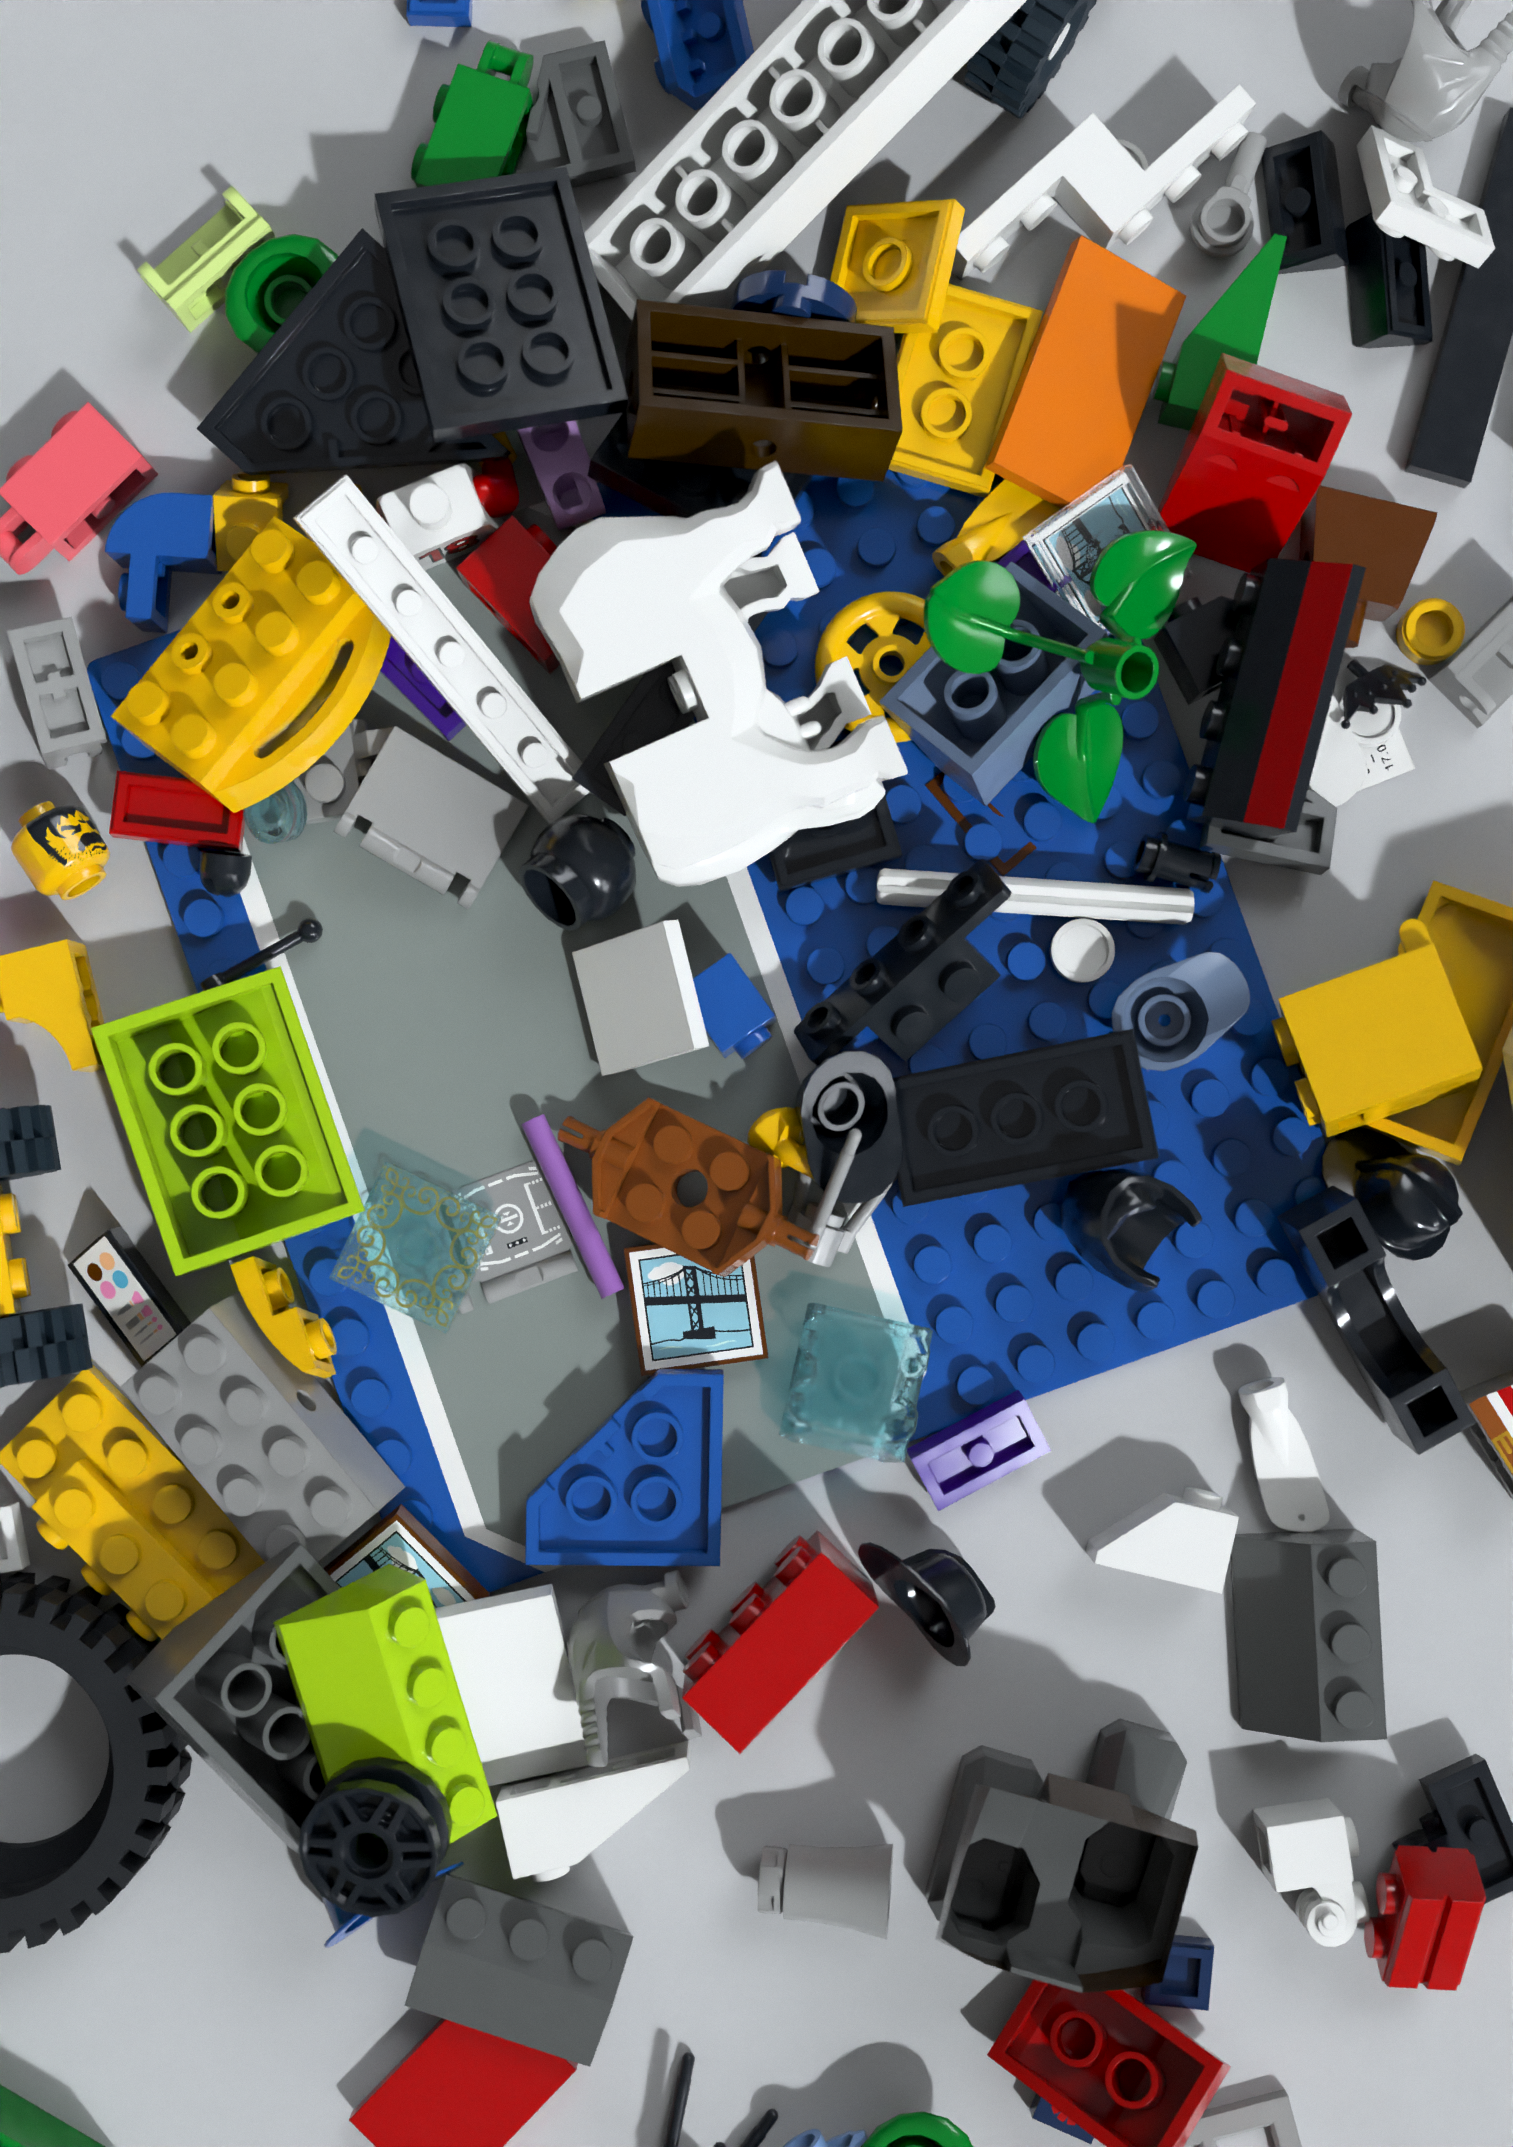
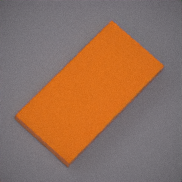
(1085, 375)

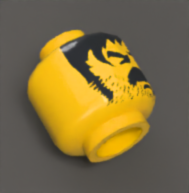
(60, 850)

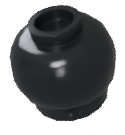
(579, 870)

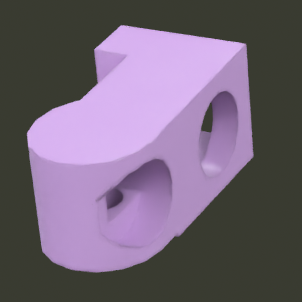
(562, 472)

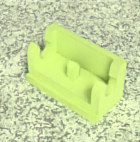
(198, 271)

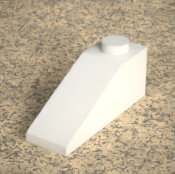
(570, 1812)

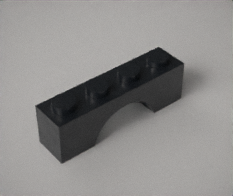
(1353, 1284)

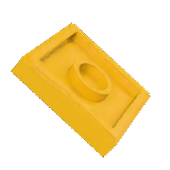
(898, 261)

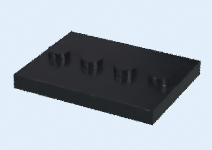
(500, 304)

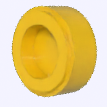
(1430, 631)

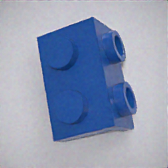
(697, 45)

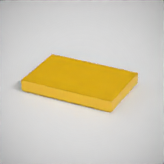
(960, 387)

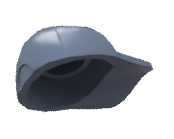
(1199, 996)

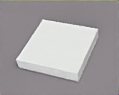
(640, 998)

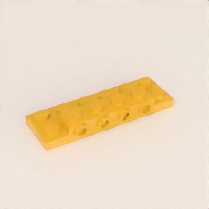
(126, 1506)

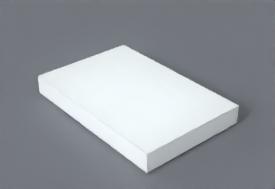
(515, 1683)

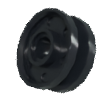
(367, 1872)

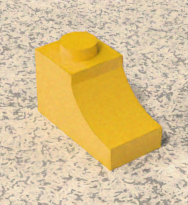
(57, 992)

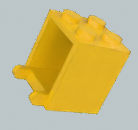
(1378, 1038)

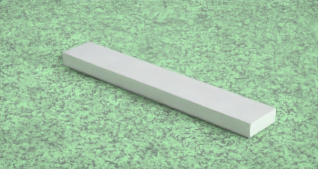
(443, 646)

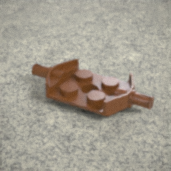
(638, 1178)

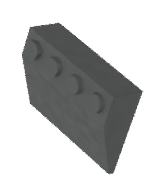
(232, 1695)

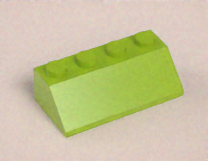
(383, 1686)

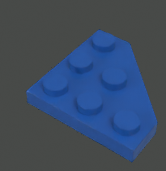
(639, 1483)

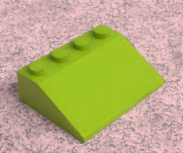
(227, 1121)

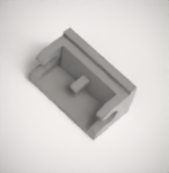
(1482, 670)
(57, 690)

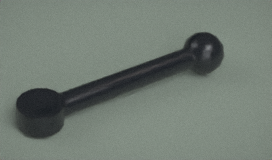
(308, 931)

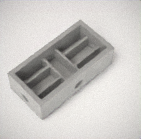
(261, 1435)

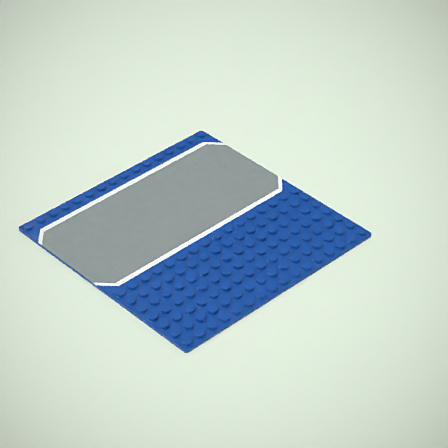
(467, 1022)

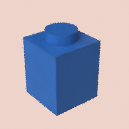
(732, 1008)

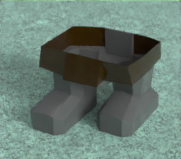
(1063, 1871)

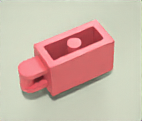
(69, 489)

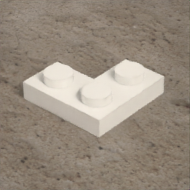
(1410, 205)

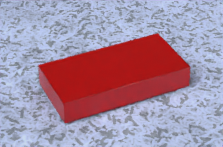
(172, 813)

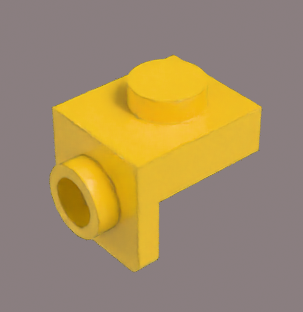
(242, 512)

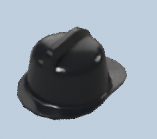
(847, 1094)
(1402, 1193)
(936, 1593)

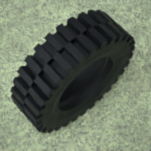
(87, 1866)

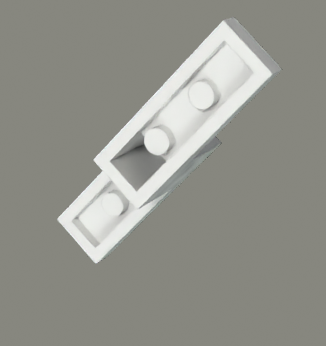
(1101, 184)

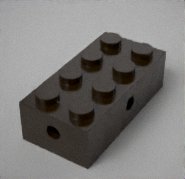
(812, 402)

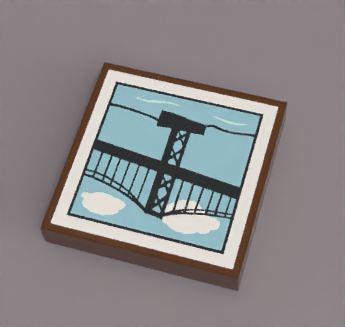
(691, 1315)
(409, 1546)

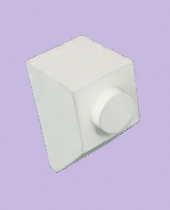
(1172, 1540)

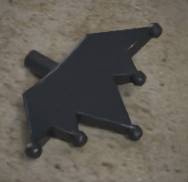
(1380, 686)

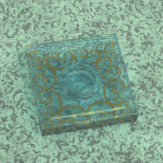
(416, 1247)

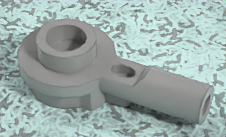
(1224, 220)

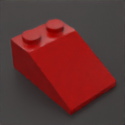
(1109, 2065)

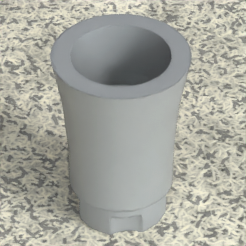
(828, 1885)

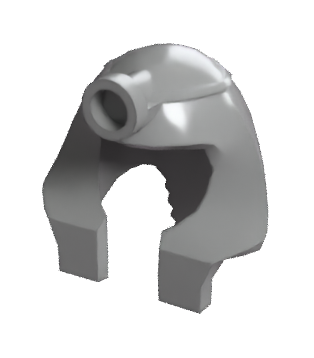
(1434, 80)
(613, 1655)

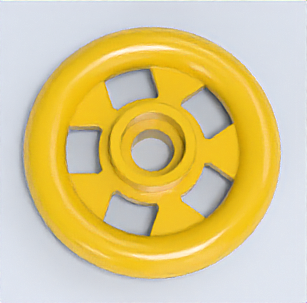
(881, 614)

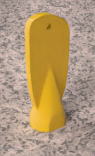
(994, 527)

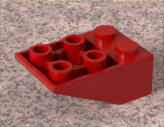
(1252, 462)

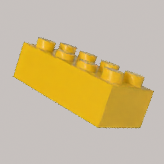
(254, 669)

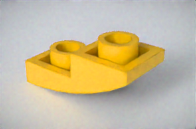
(293, 1331)

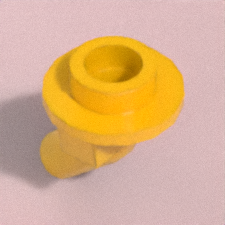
(781, 1136)

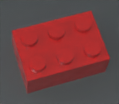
(776, 1639)

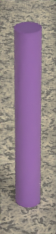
(572, 1206)

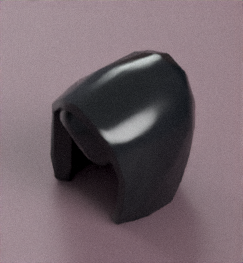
(1120, 1220)

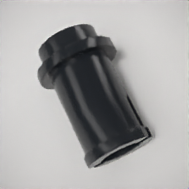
(1176, 862)

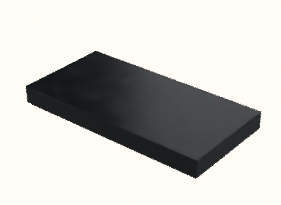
(1023, 1118)

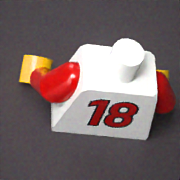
(451, 508)

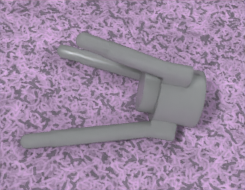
(821, 1216)

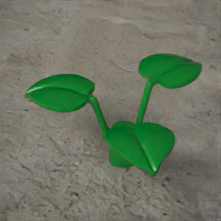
(1139, 586)

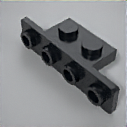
(916, 978)

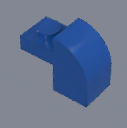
(153, 540)

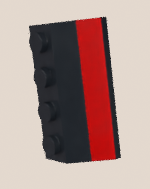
(1272, 696)

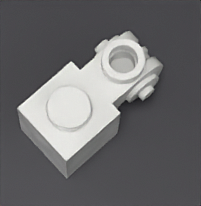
(1312, 1849)

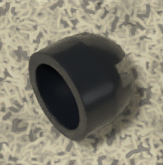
(224, 871)

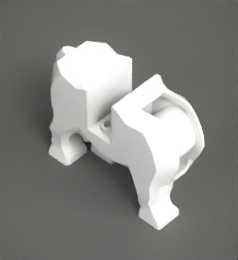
(682, 592)

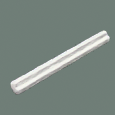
(1049, 897)

